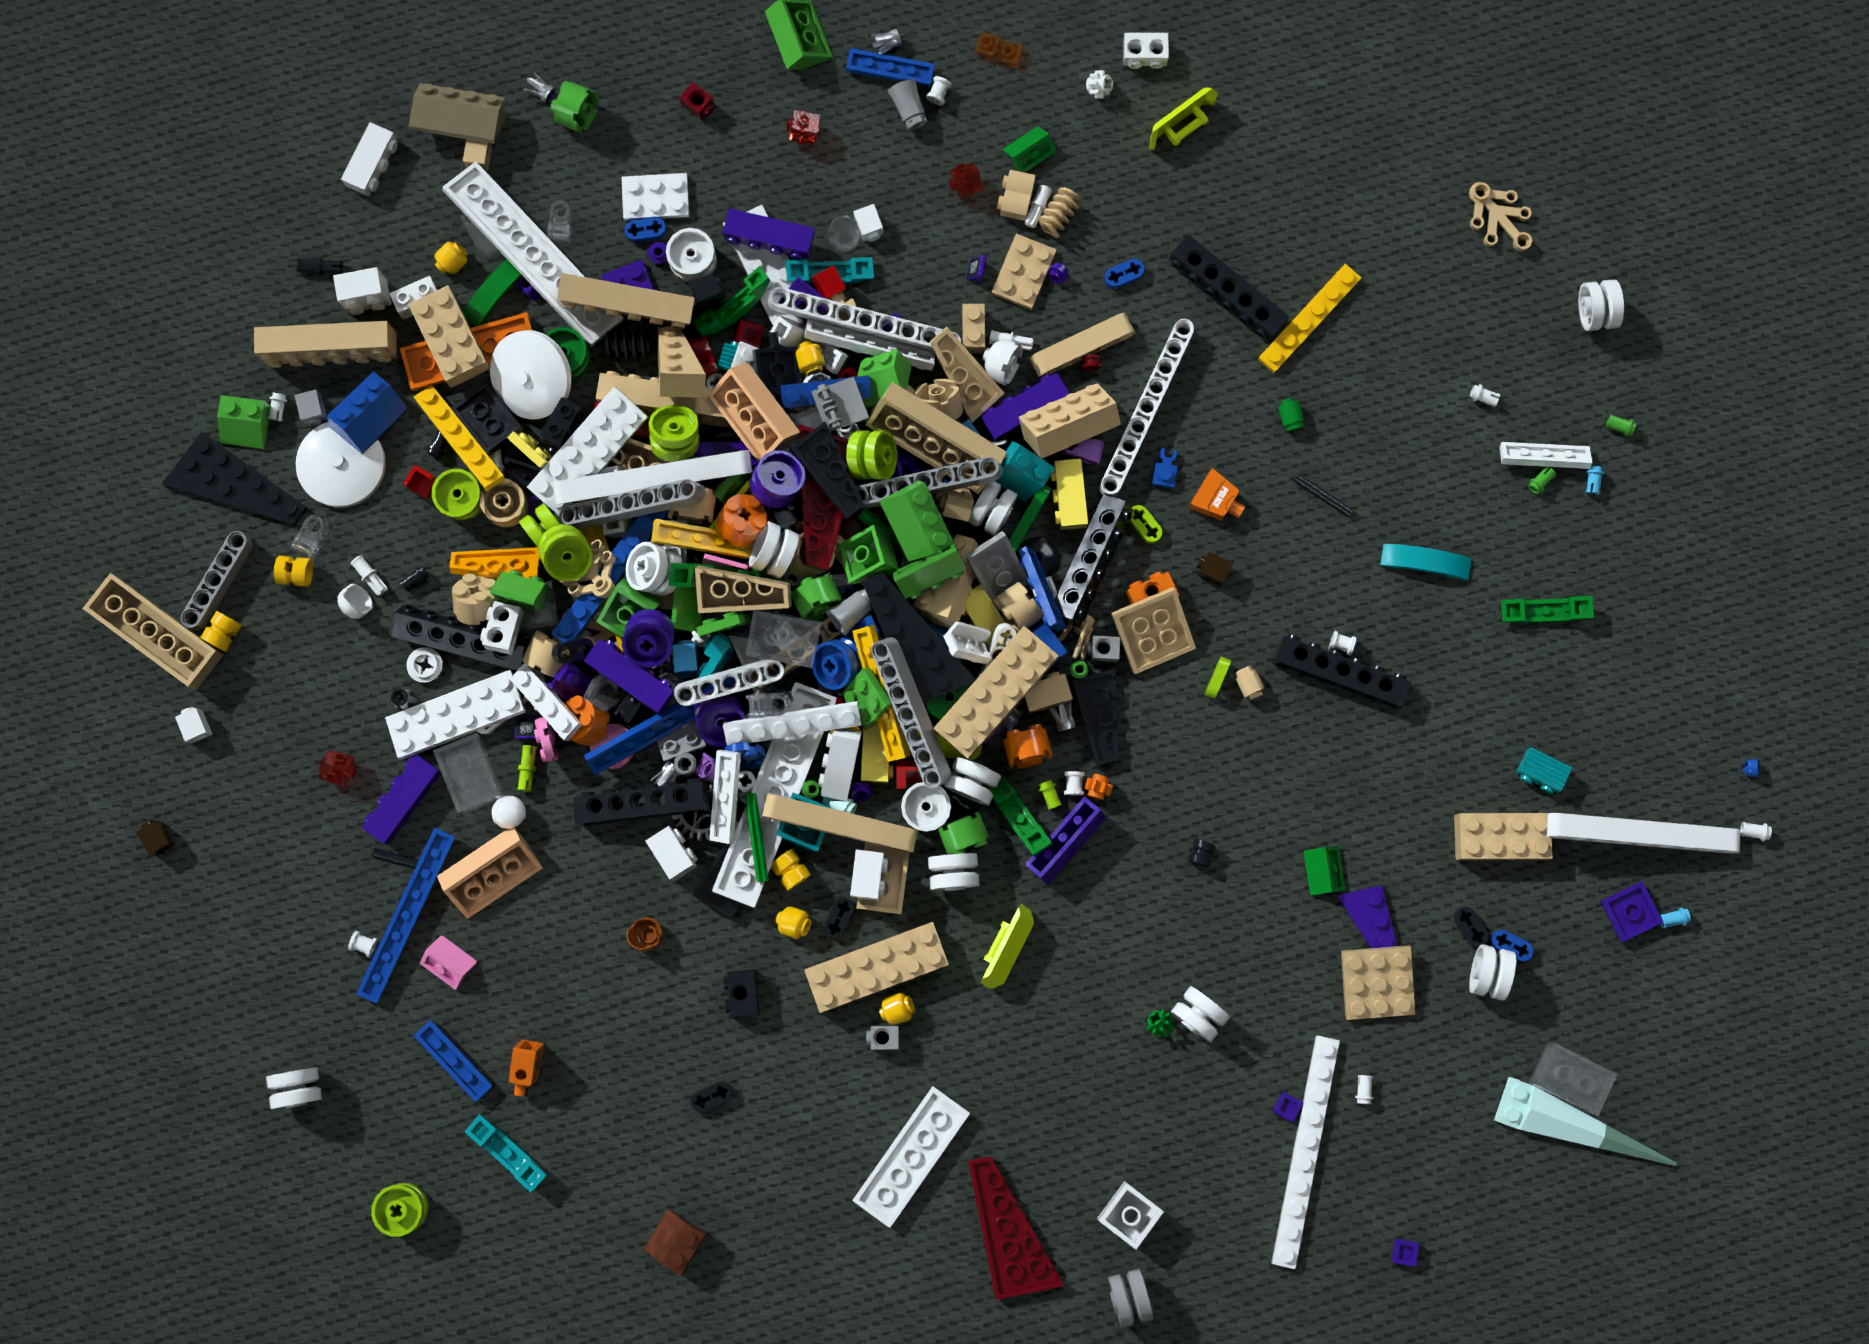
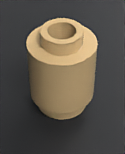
(1249, 683)

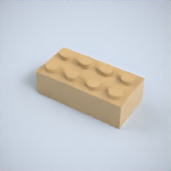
(449, 336)
(1069, 420)
(1502, 836)

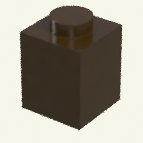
(1214, 568)
(155, 837)

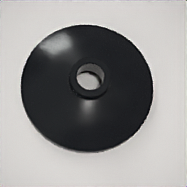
(1047, 550)

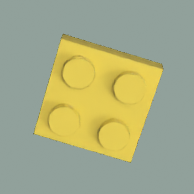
(529, 447)

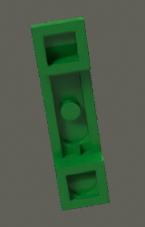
(491, 293)
(736, 307)
(684, 573)
(1547, 610)
(1019, 817)

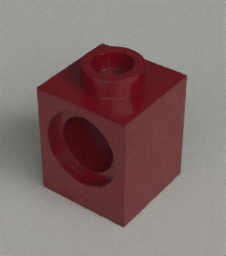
(693, 94)

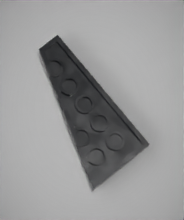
(222, 477)
(926, 654)

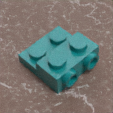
(718, 653)

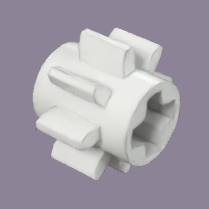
(1099, 84)

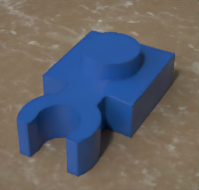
(1165, 472)

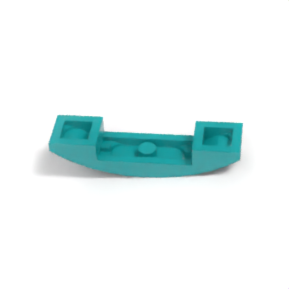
(849, 271)
(1426, 560)
(506, 1152)

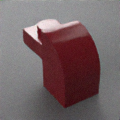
(704, 354)

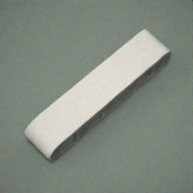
(718, 678)

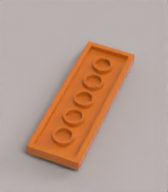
(422, 367)

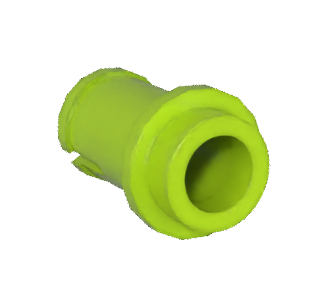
(1050, 794)

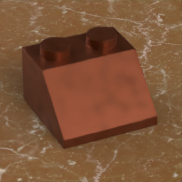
(674, 1242)

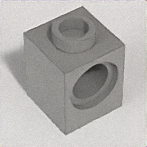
(311, 408)
(1114, 648)
(893, 1032)

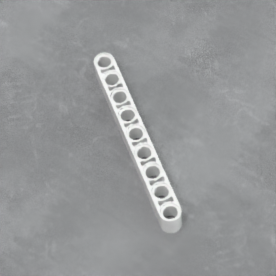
(854, 314)
(1151, 399)
(643, 477)
(1643, 833)

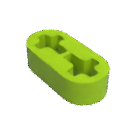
(1149, 521)
(1217, 677)

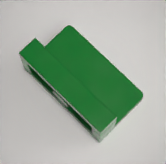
(1030, 149)
(1324, 870)

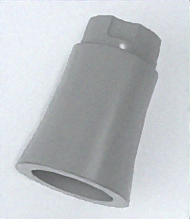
(908, 103)
(850, 611)

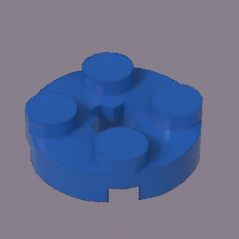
(750, 756)

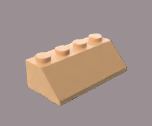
(753, 411)
(489, 872)

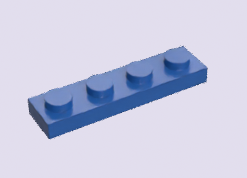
(889, 67)
(801, 395)
(1039, 583)
(453, 1060)

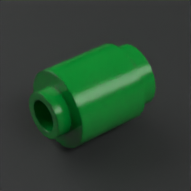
(1291, 414)

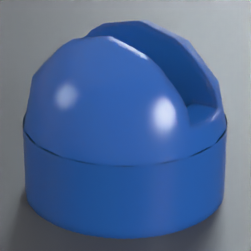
(1751, 768)

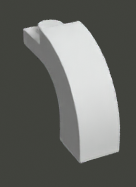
(792, 334)

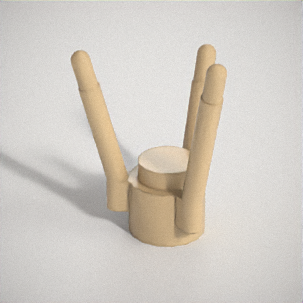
(1084, 631)

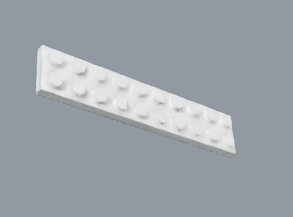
(523, 246)
(780, 775)

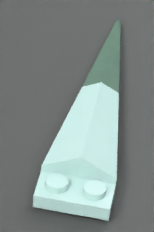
(1541, 1113)

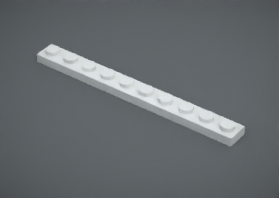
(1305, 1152)

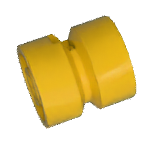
(296, 571)
(221, 631)
(790, 870)

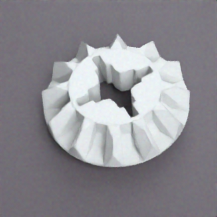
(420, 655)

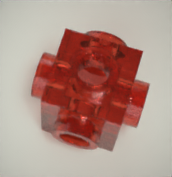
(803, 127)
(965, 180)
(337, 768)

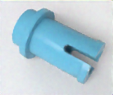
(1594, 480)
(1674, 918)

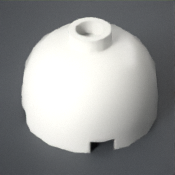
(1002, 360)

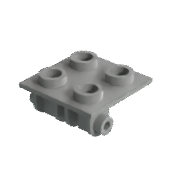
(840, 404)
(682, 740)

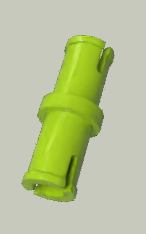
(527, 768)

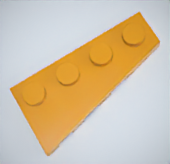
(492, 562)

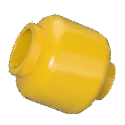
(451, 258)
(810, 358)
(793, 922)
(897, 1009)

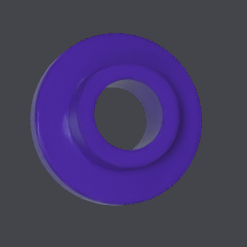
(654, 258)
(1058, 273)
(860, 791)

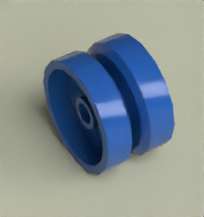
(837, 663)

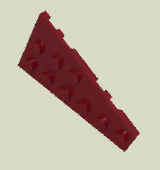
(819, 514)
(1012, 1249)

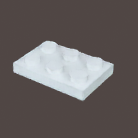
(655, 196)

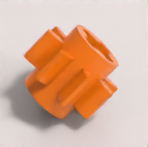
(1098, 787)

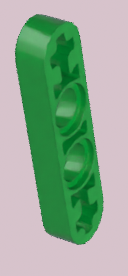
(1029, 517)

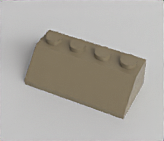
(457, 113)

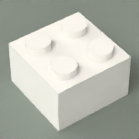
(362, 290)
(671, 853)
(868, 875)
(1130, 1215)

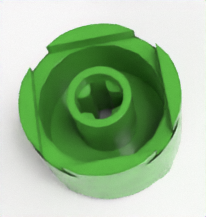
(575, 106)
(816, 597)
(963, 833)

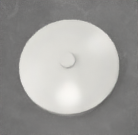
(530, 374)
(336, 471)

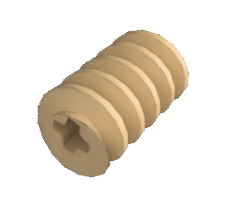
(1058, 210)

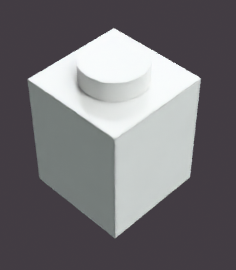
(868, 223)
(193, 725)

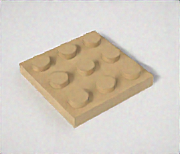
(1153, 630)
(1378, 982)

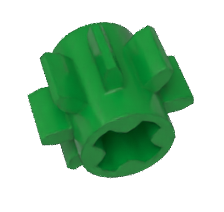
(1161, 1023)

